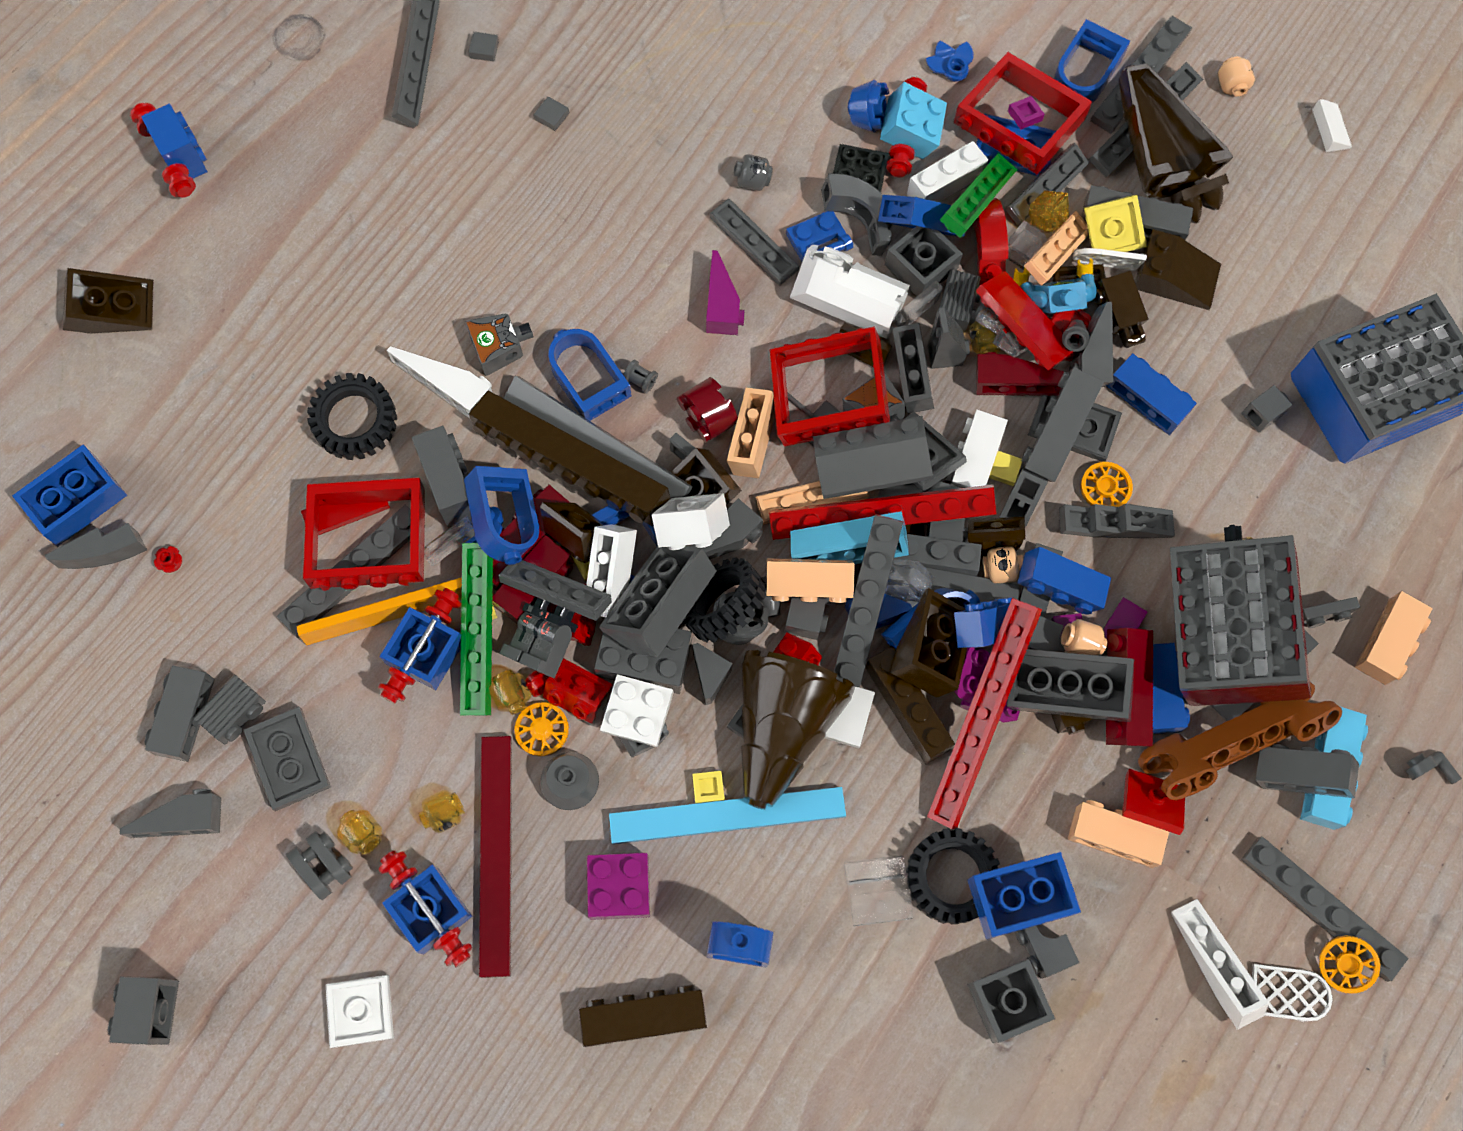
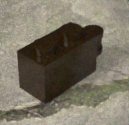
(1127, 307)

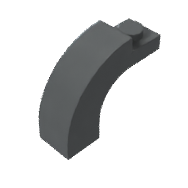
(861, 200)

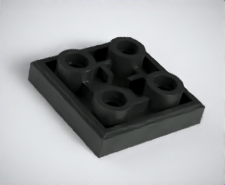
(862, 164)

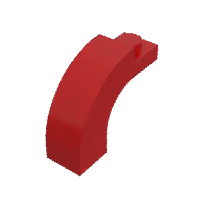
(991, 241)

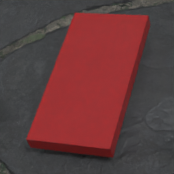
(1024, 319)

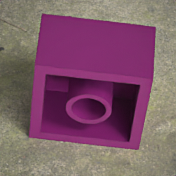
(618, 886)

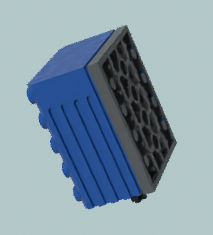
(1384, 378)

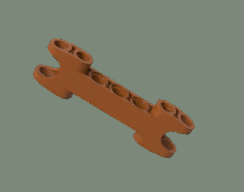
(1197, 759)

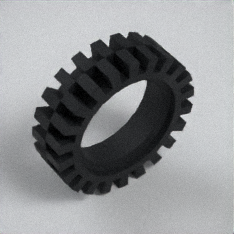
(345, 388)
(736, 610)
(918, 866)

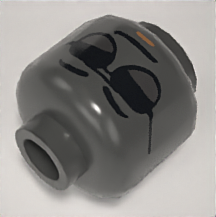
(753, 172)

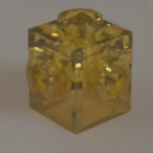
(1049, 210)

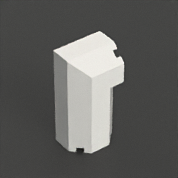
(848, 290)

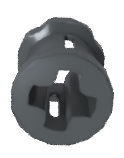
(640, 376)

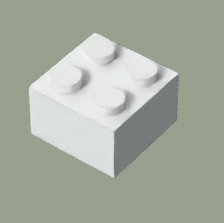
(691, 521)

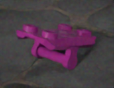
(973, 668)

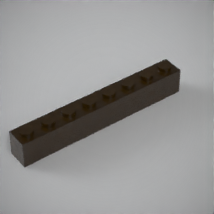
(569, 457)

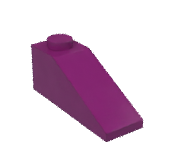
(723, 301)

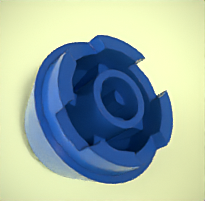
(868, 105)

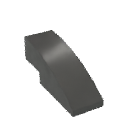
(98, 549)

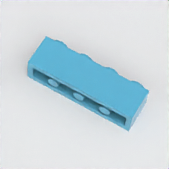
(841, 540)
(1346, 735)

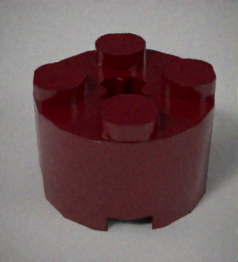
(707, 409)

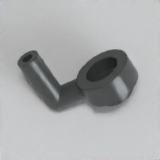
(1420, 765)

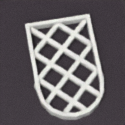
(1115, 256)
(1287, 982)

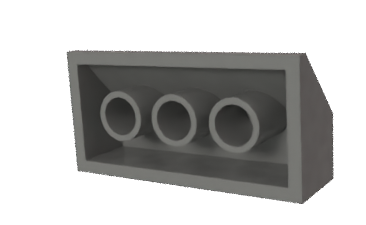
(873, 457)
(659, 599)
(1074, 685)

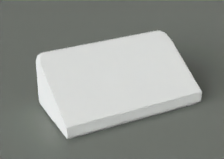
(1331, 126)

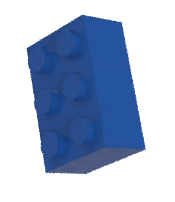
(69, 495)
(1023, 895)

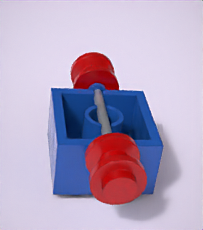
(175, 145)
(421, 647)
(426, 909)

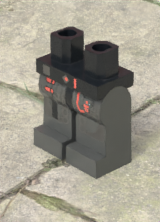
(541, 637)

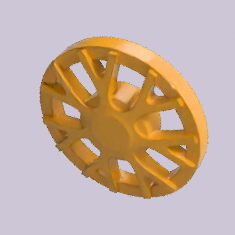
(1106, 485)
(541, 729)
(1349, 964)

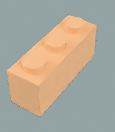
(752, 433)
(809, 579)
(1394, 638)
(1117, 834)

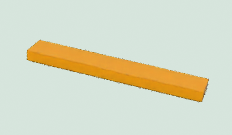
(373, 613)

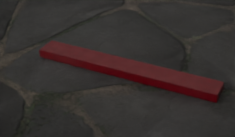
(495, 857)

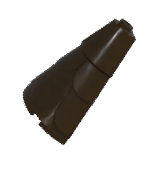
(1166, 135)
(784, 720)

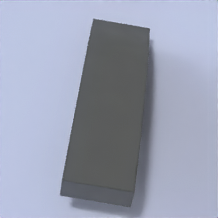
(1116, 522)

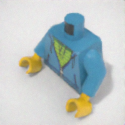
(1061, 295)

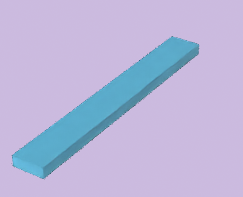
(725, 816)

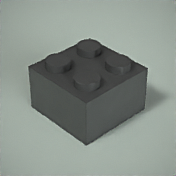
(922, 258)
(1010, 1001)
(143, 1011)

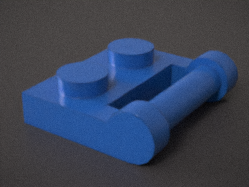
(817, 232)

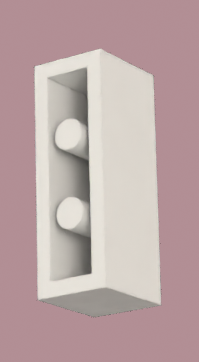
(948, 174)
(980, 448)
(611, 561)

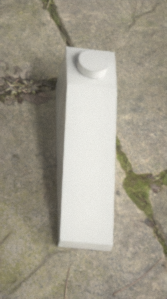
(450, 383)
(1220, 966)

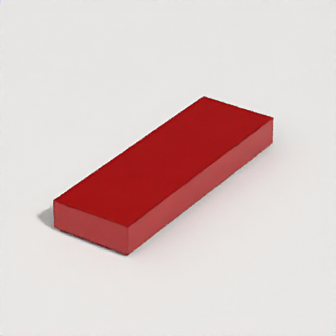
(339, 515)

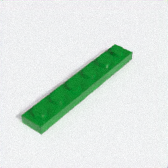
(978, 195)
(476, 631)

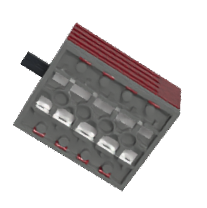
(1239, 621)

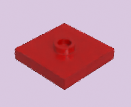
(1149, 805)

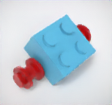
(911, 125)

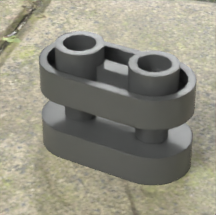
(320, 846)

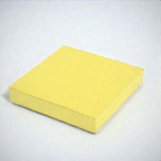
(1116, 225)

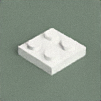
(637, 710)

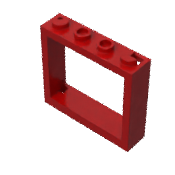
(1040, 87)
(816, 349)
(365, 492)

